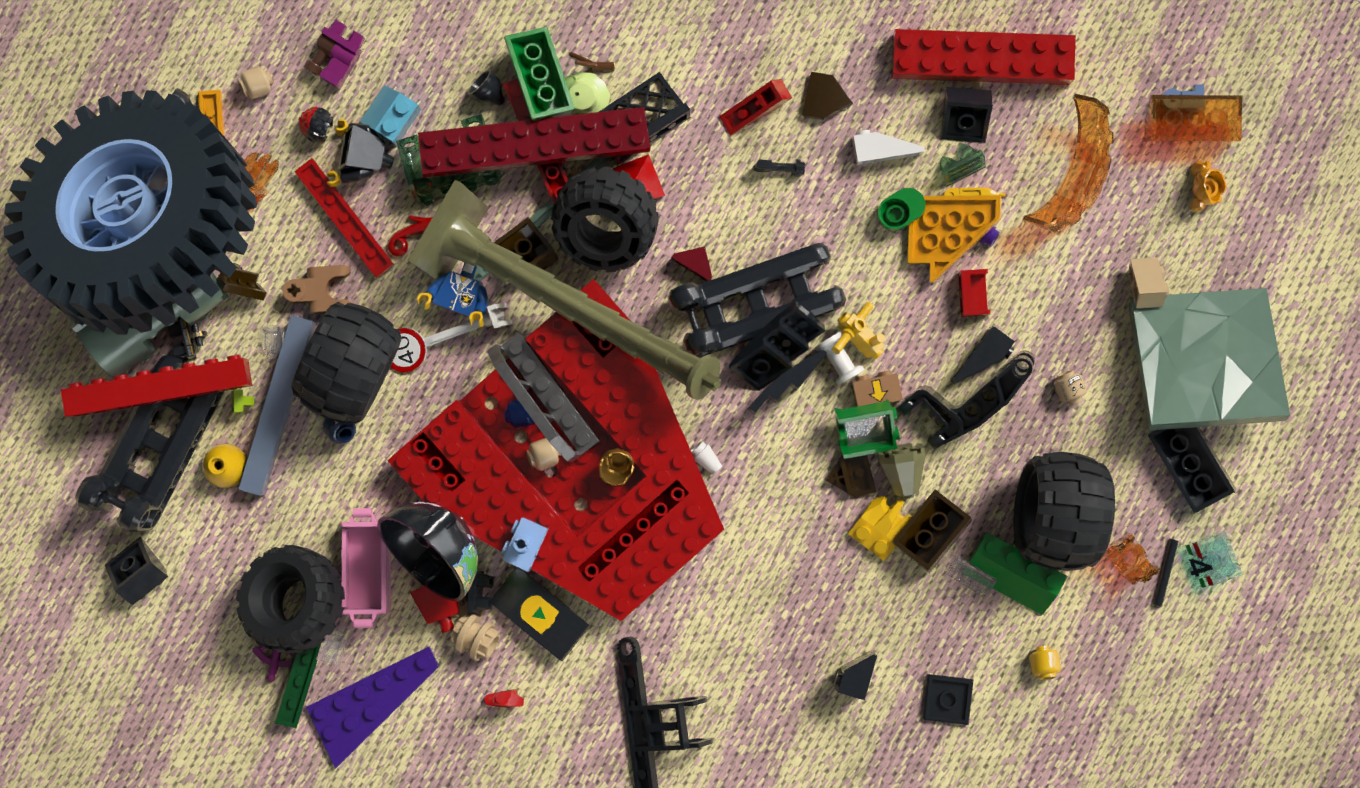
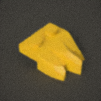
(880, 526)

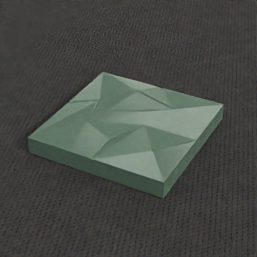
(1209, 360)

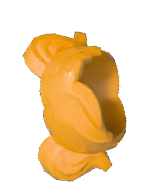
(1210, 178)

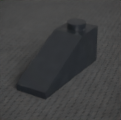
(990, 350)

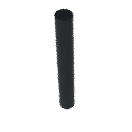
(1165, 573)

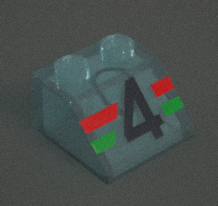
(1210, 560)

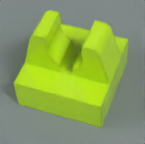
(239, 401)

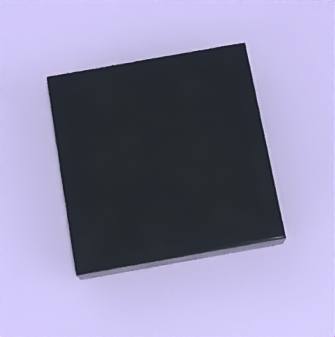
(948, 699)

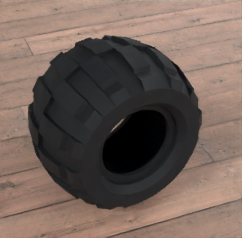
(346, 362)
(1064, 511)

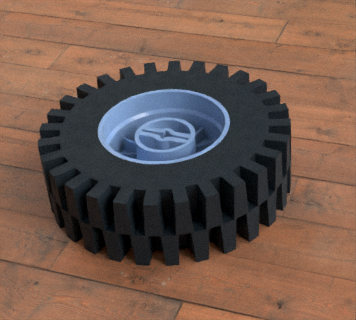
(105, 228)

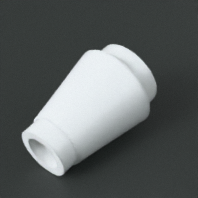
(705, 457)

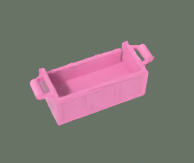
(365, 569)

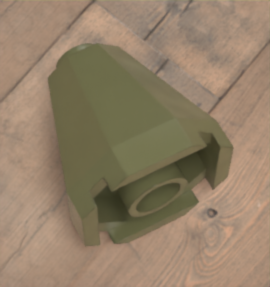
(904, 468)

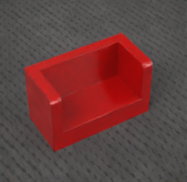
(973, 293)

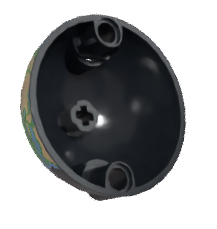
(428, 530)

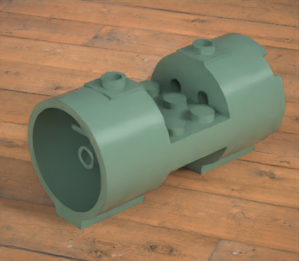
(120, 352)

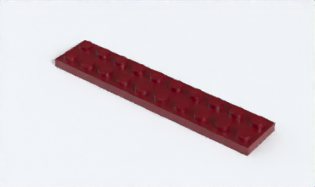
(533, 142)

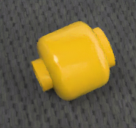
(1045, 663)

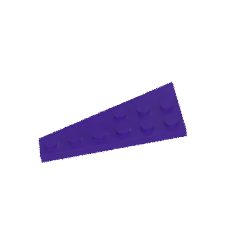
(360, 708)

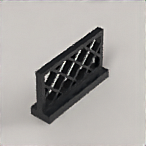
(664, 123)

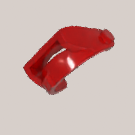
(505, 699)

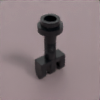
(767, 165)

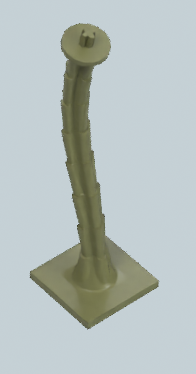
(455, 237)

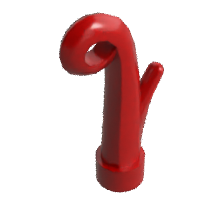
(411, 230)

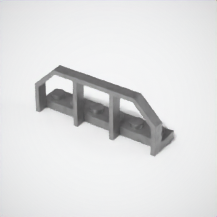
(549, 393)

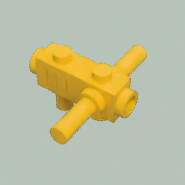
(855, 329)

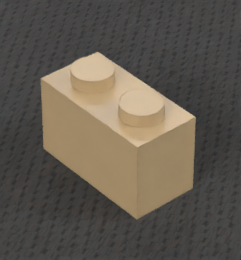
(1147, 282)

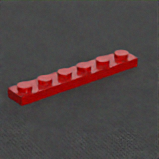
(344, 218)

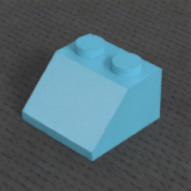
(391, 114)

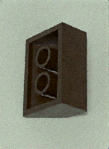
(932, 531)

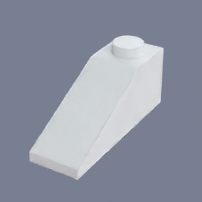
(879, 147)

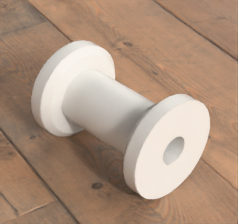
(841, 361)

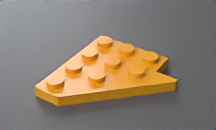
(950, 229)

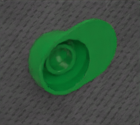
(901, 209)

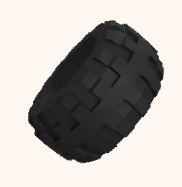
(611, 196)
(265, 589)

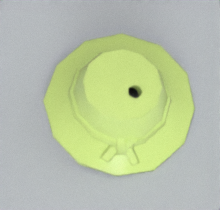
(592, 92)

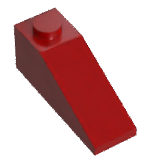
(756, 106)

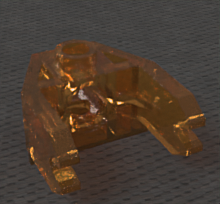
(261, 173)
(1139, 569)

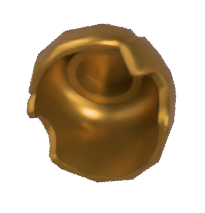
(616, 467)

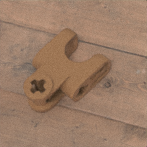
(316, 287)

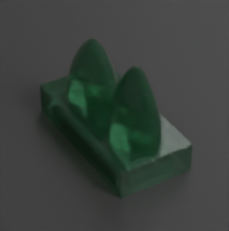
(969, 163)

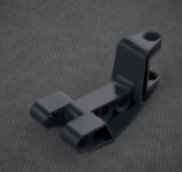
(1003, 383)

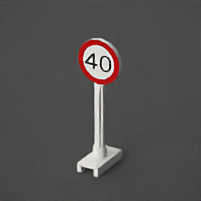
(414, 347)

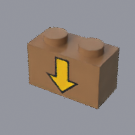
(876, 389)

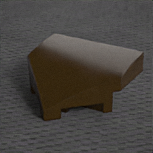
(824, 97)
(242, 284)
(853, 476)

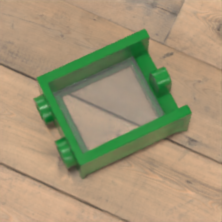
(866, 429)

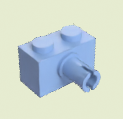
(524, 544)

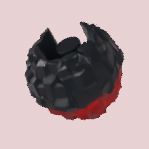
(315, 123)

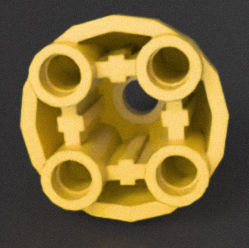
(233, 465)

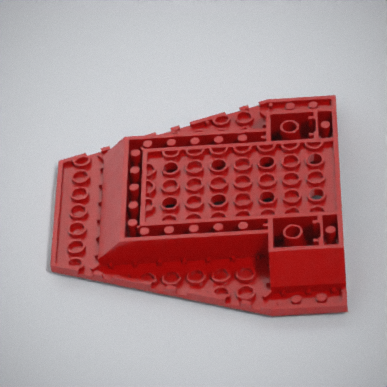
(629, 532)

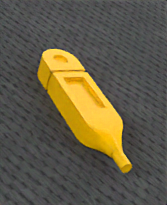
(970, 191)

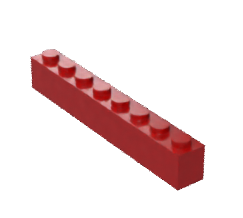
(156, 387)

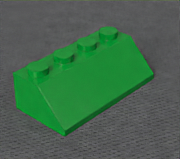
(539, 74)
(1015, 576)

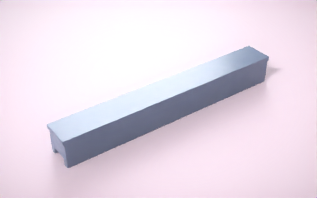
(276, 408)

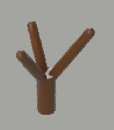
(595, 66)

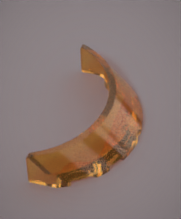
(1086, 172)

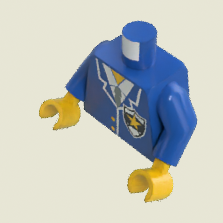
(459, 294)

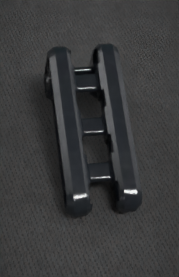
(750, 282)
(144, 511)

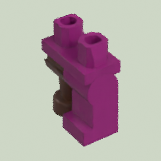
(341, 51)

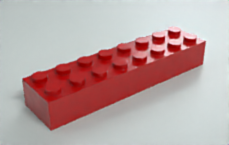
(983, 56)

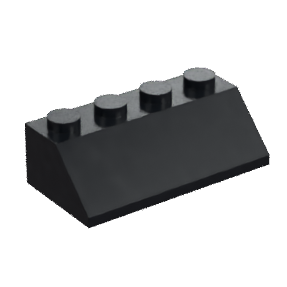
(1193, 466)

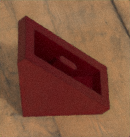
(695, 261)

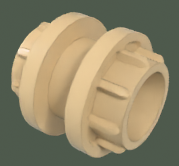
(475, 637)

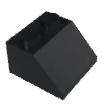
(966, 114)
(135, 571)
(855, 676)

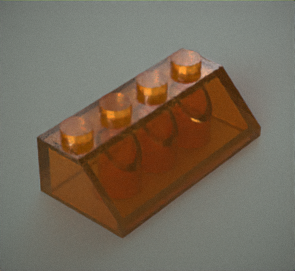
(1194, 118)

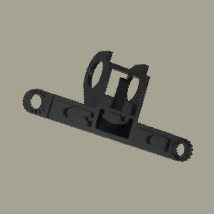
(645, 719)

